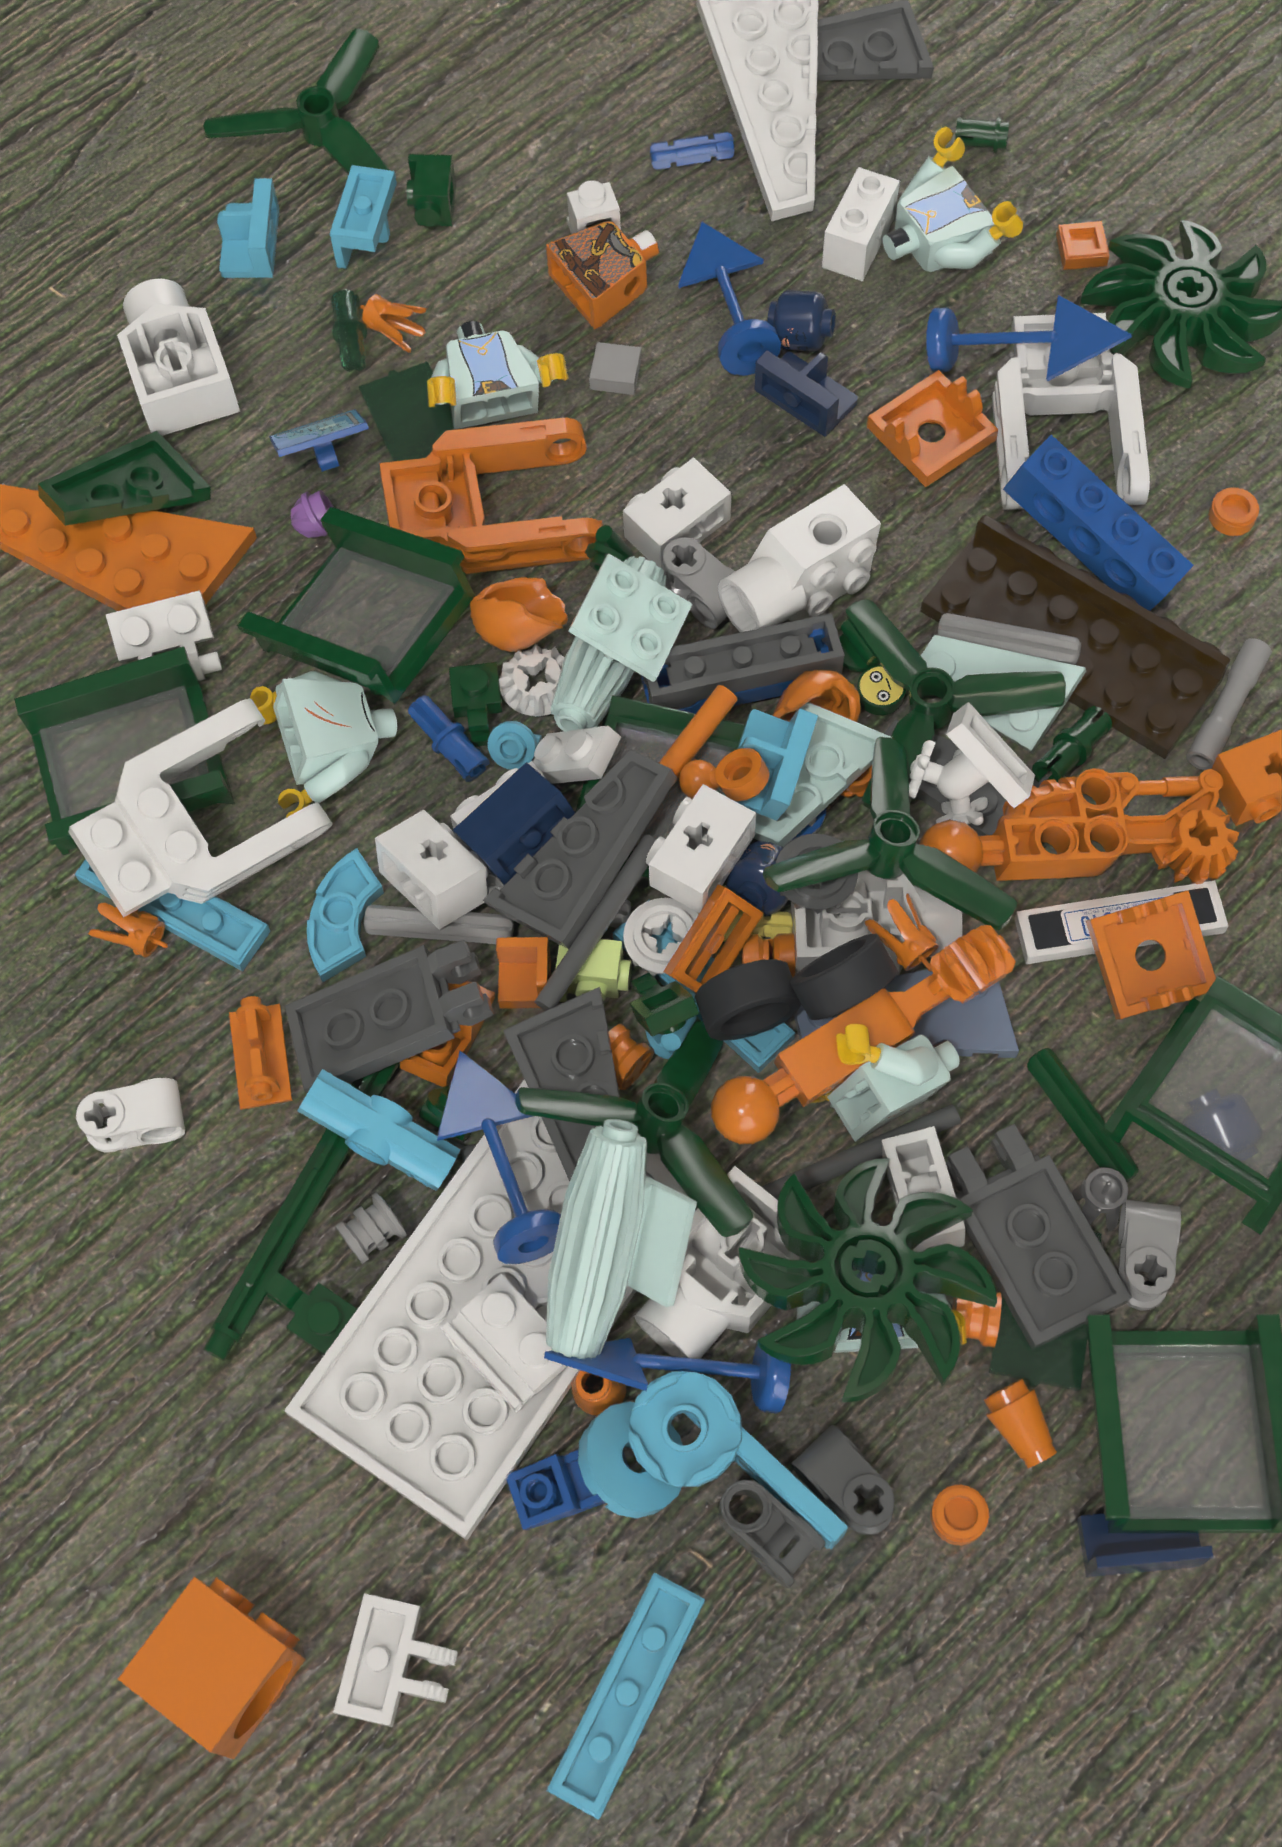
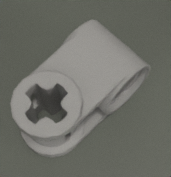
(696, 579)
(1148, 1244)

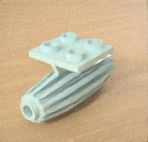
(619, 629)
(610, 1236)

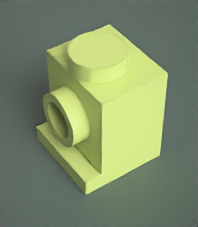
(602, 969)

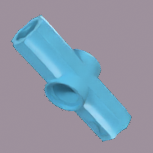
(379, 1130)

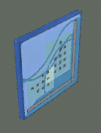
(319, 436)

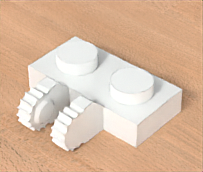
(380, 1661)

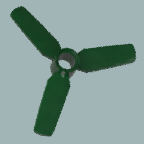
(318, 109)
(987, 693)
(894, 851)
(660, 1121)

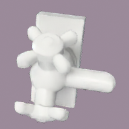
(979, 760)

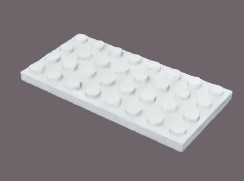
(398, 1387)

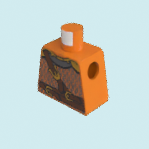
(601, 269)

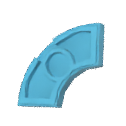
(338, 914)

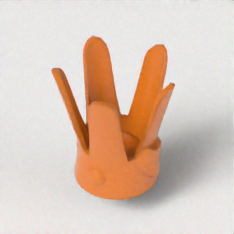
(389, 318)
(143, 929)
(917, 944)

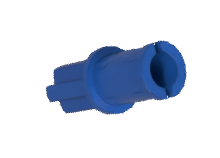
(448, 738)

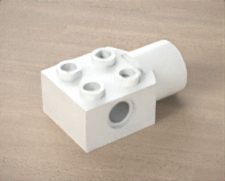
(174, 359)
(804, 564)
(832, 927)
(711, 1283)

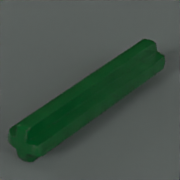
(1079, 1113)

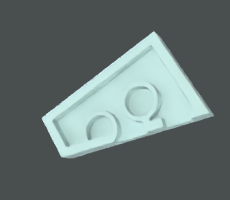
(967, 658)
(833, 761)

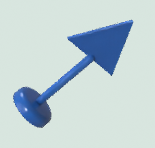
(1074, 338)
(746, 340)
(480, 1103)
(621, 1364)

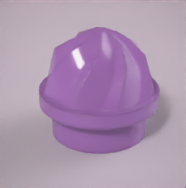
(308, 512)

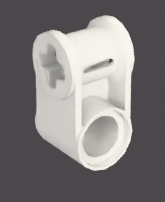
(138, 1113)

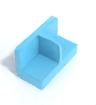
(362, 212)
(250, 234)
(783, 750)

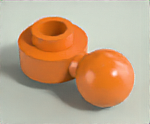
(739, 775)

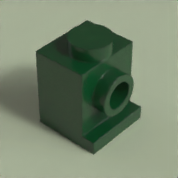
(431, 189)

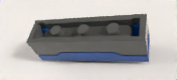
(748, 663)

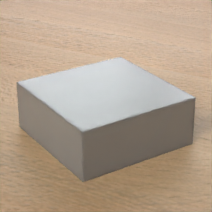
(615, 368)

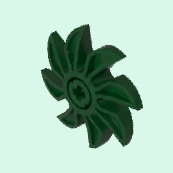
(1186, 302)
(859, 1304)

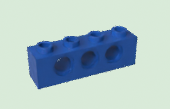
(1096, 525)

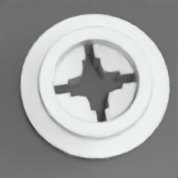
(515, 683)
(651, 919)

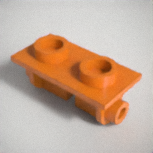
(260, 1054)

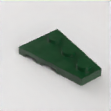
(124, 482)

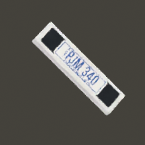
(1062, 929)

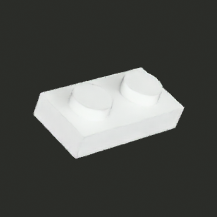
(576, 754)

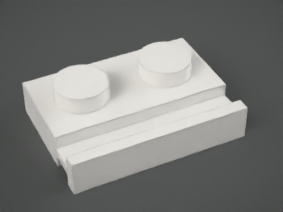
(504, 1342)

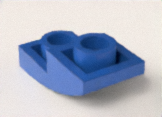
(551, 1490)

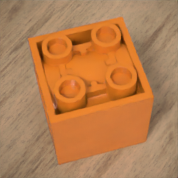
(214, 1666)

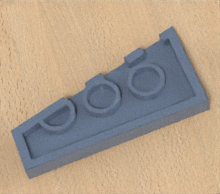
(971, 1027)

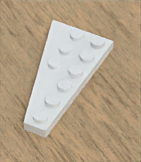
(771, 81)

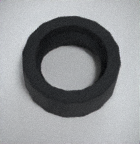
(844, 977)
(747, 1000)

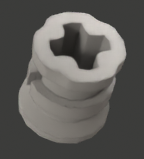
(370, 1228)

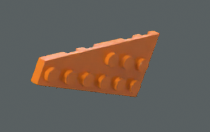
(122, 557)

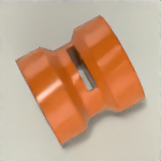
(780, 948)

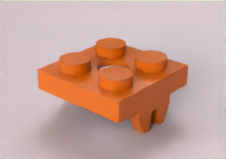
(934, 402)
(1186, 963)

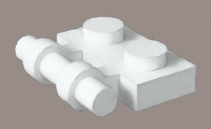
(164, 627)

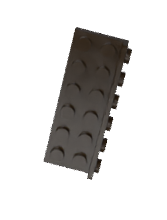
(1135, 662)

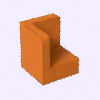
(522, 970)

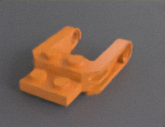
(443, 502)

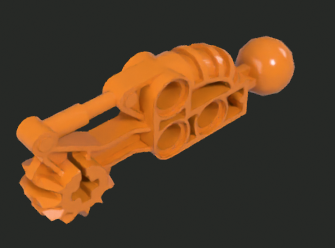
(1186, 839)
(750, 1107)

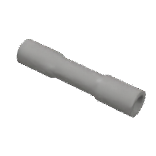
(1217, 727)

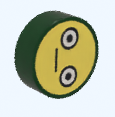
(878, 691)

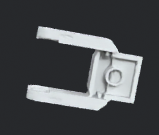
(1098, 384)
(152, 845)

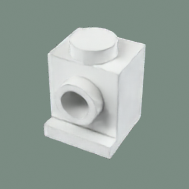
(592, 205)

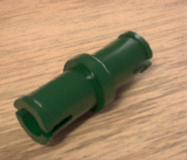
(1073, 745)

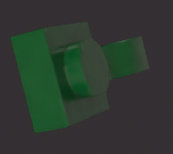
(474, 696)
(661, 1008)
(316, 1317)

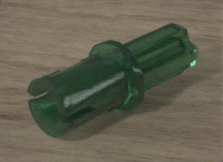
(349, 330)

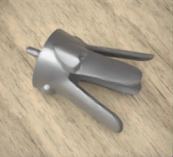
(1103, 1193)

